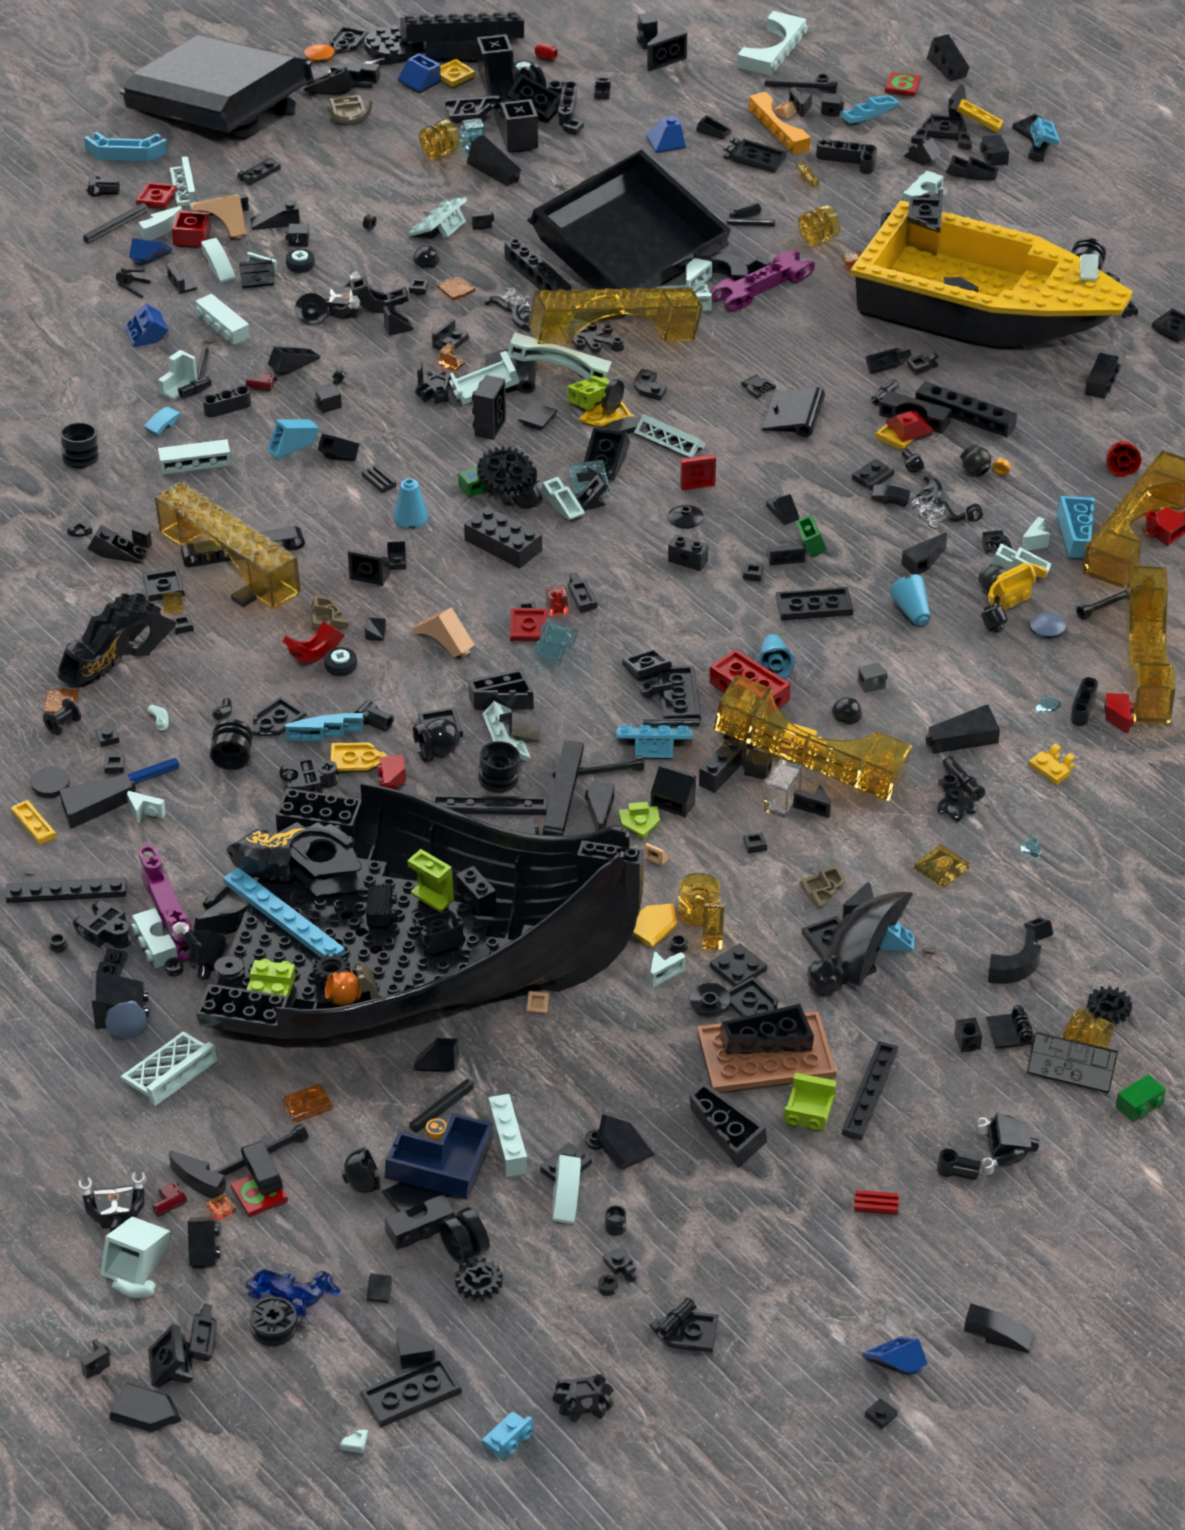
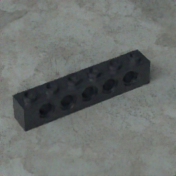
(533, 267)
(969, 409)

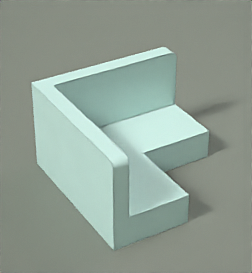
(181, 373)

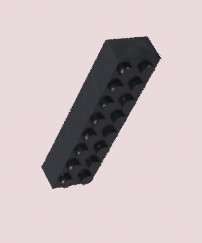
(460, 27)

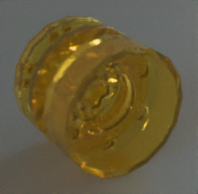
(439, 139)
(819, 225)
(693, 893)
(1084, 1029)

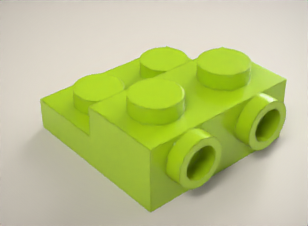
(272, 977)

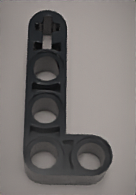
(568, 99)
(848, 153)

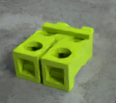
(587, 392)

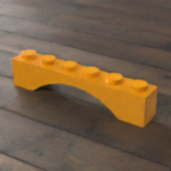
(793, 138)

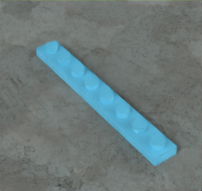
(282, 914)

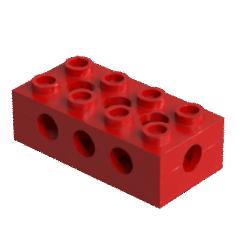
(737, 663)

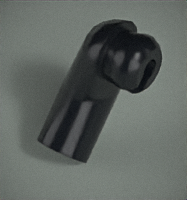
(224, 710)

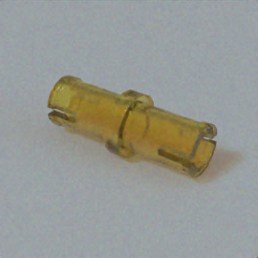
(807, 174)

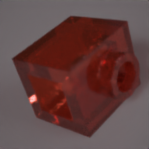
(556, 600)

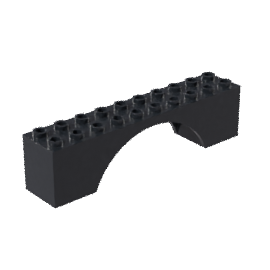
(497, 71)

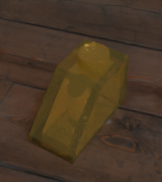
(713, 926)

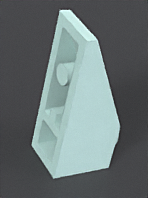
(698, 273)

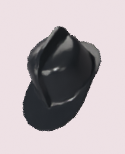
(528, 497)

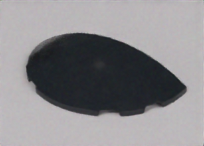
(861, 931)

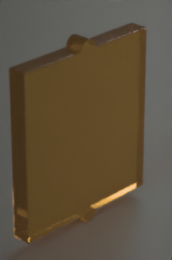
(456, 287)
(56, 696)

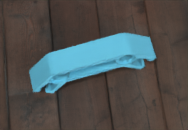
(126, 149)

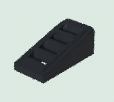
(712, 127)

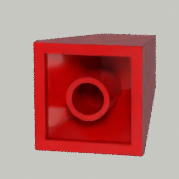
(909, 425)

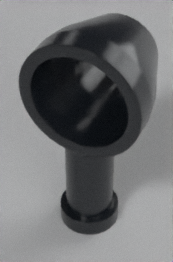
(914, 461)

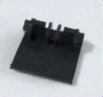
(1011, 1028)

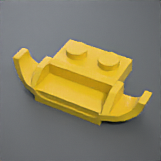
(1015, 584)

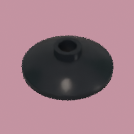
(311, 301)
(685, 516)
(709, 998)

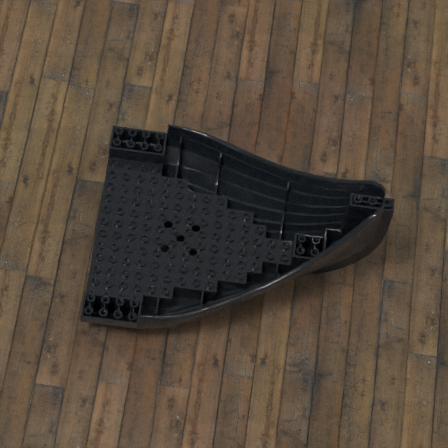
(555, 923)

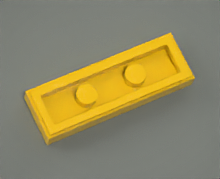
(979, 115)
(33, 822)

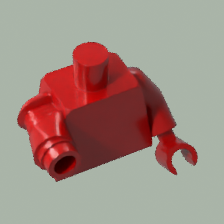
(1165, 525)

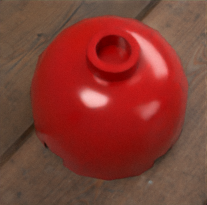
(1123, 458)

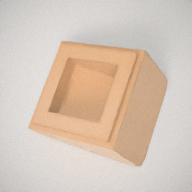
(785, 109)
(655, 854)
(538, 1002)

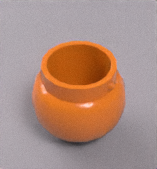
(342, 988)

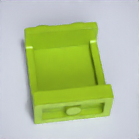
(434, 880)
(810, 1102)

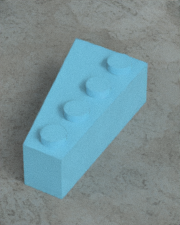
(1075, 522)

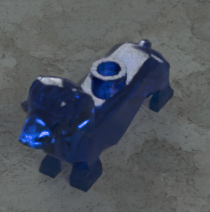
(286, 1287)

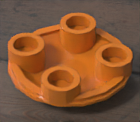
(319, 52)

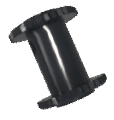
(68, 712)

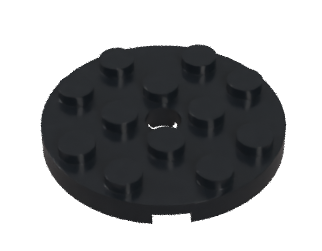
(390, 44)

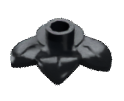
(956, 805)

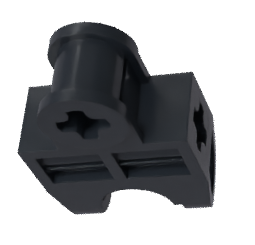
(314, 776)
(106, 926)

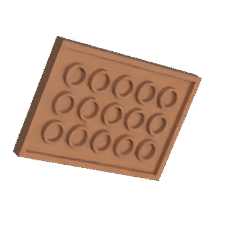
(763, 1069)

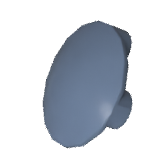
(1047, 625)
(126, 1020)

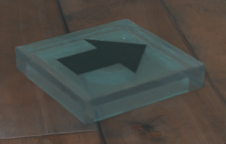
(584, 472)

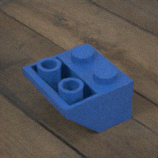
(420, 72)
(146, 326)

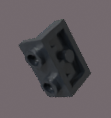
(449, 334)

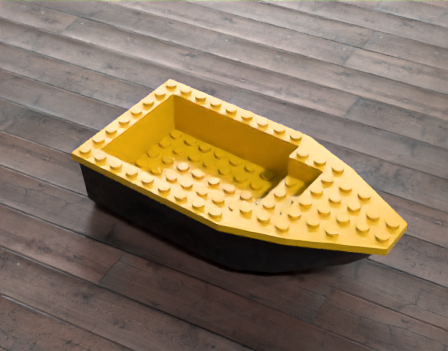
(1024, 282)

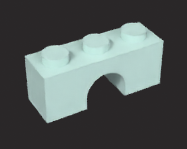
(926, 183)
(149, 930)

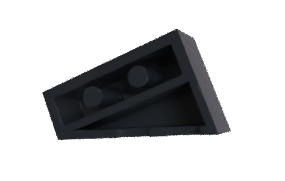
(947, 58)
(504, 688)

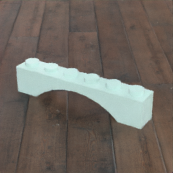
(527, 349)

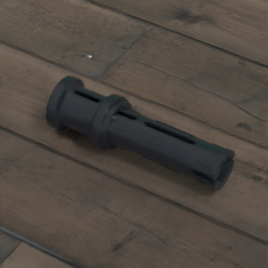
(967, 783)

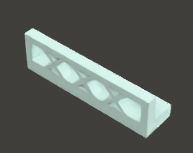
(187, 184)
(673, 432)
(500, 731)

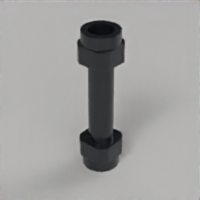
(210, 901)

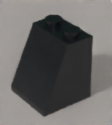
(112, 990)

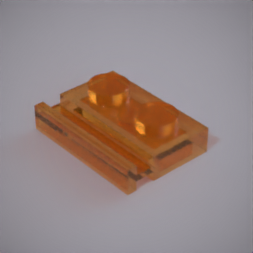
(307, 1103)

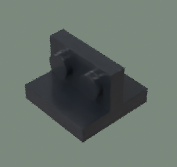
(169, 1358)

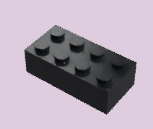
(503, 537)

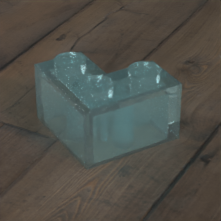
(469, 131)
(554, 640)

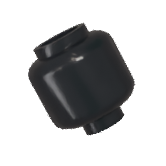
(994, 617)

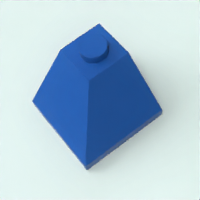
(666, 135)
(147, 251)
(901, 1354)

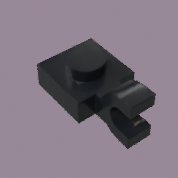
(921, 363)
(620, 1261)

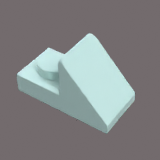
(1089, 267)
(1036, 536)
(145, 805)
(666, 969)

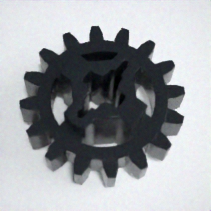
(1108, 1004)
(478, 1279)

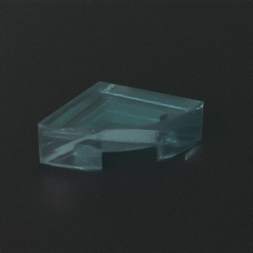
(1048, 704)
(1031, 847)

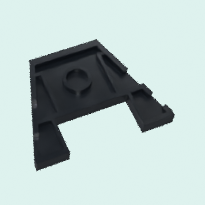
(944, 126)

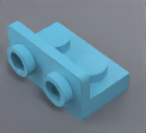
(1044, 131)
(508, 1435)

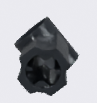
(103, 186)
(374, 716)
(950, 1164)

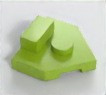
(639, 818)

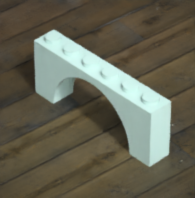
(768, 59)

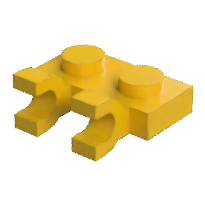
(1049, 767)

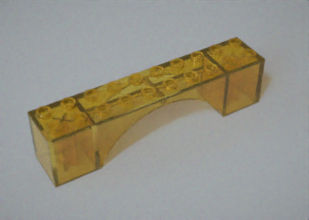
(563, 313)
(1115, 544)
(265, 566)
(1146, 616)
(867, 763)

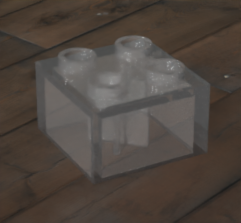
(780, 788)

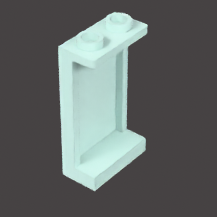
(467, 384)

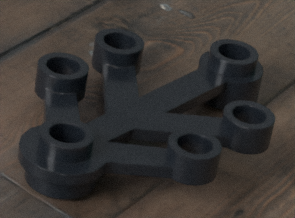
(616, 343)

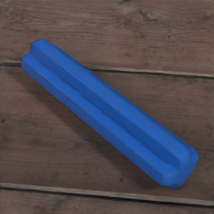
(154, 770)

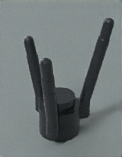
(124, 277)

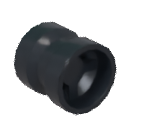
(615, 1220)

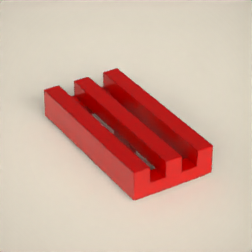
(877, 1199)

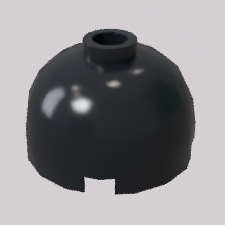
(360, 1171)

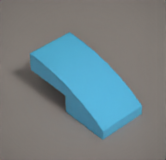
(161, 420)

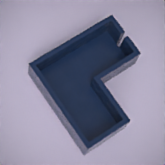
(445, 1164)

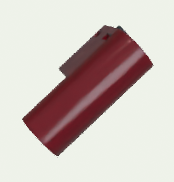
(265, 382)
(171, 1197)

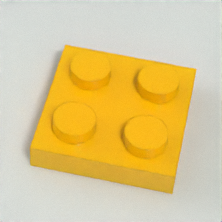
(456, 73)

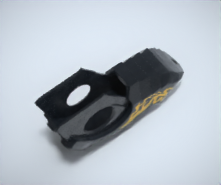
(109, 638)
(302, 854)

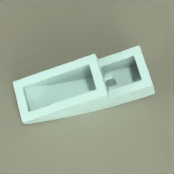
(158, 224)
(218, 260)
(562, 499)
(1009, 558)
(566, 1189)

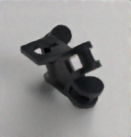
(431, 383)
(587, 1392)

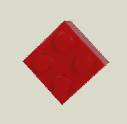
(191, 228)

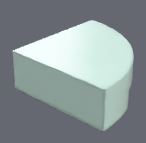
(355, 1442)

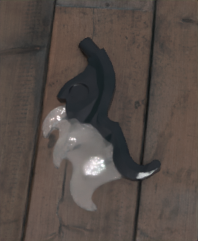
(516, 304)
(932, 506)

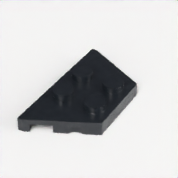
(470, 108)
(926, 210)

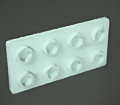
(446, 218)

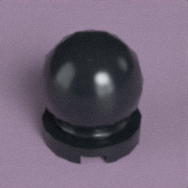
(437, 738)

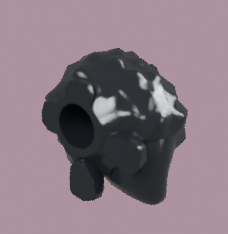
(824, 976)

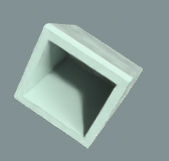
(133, 1250)

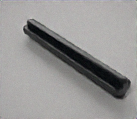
(441, 1105)

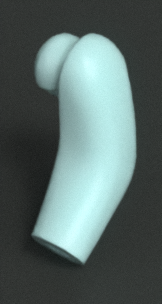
(161, 715)
(134, 1290)

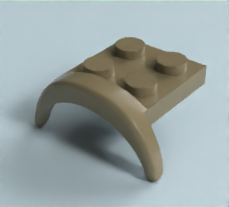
(349, 109)

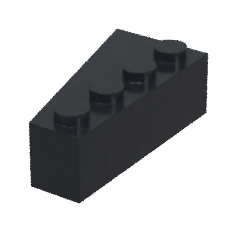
(768, 1031)
(728, 1124)

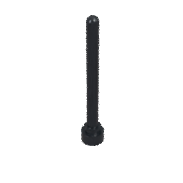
(830, 86)
(1085, 610)
(635, 763)
(298, 1134)

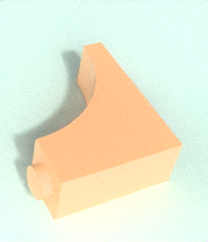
(228, 210)
(448, 631)

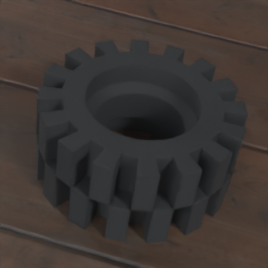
(323, 966)

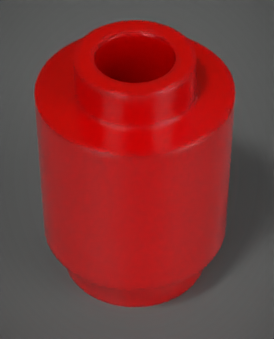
(546, 51)

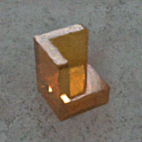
(448, 359)

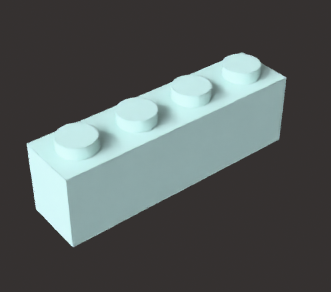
(222, 319)
(194, 456)
(507, 1135)

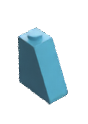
(291, 436)

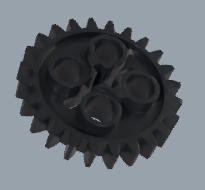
(498, 473)

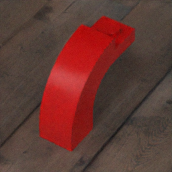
(316, 646)

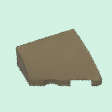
(325, 610)
(823, 885)
(367, 981)

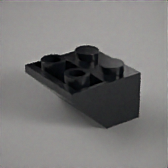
(673, 790)

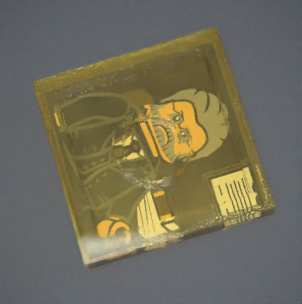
(942, 865)

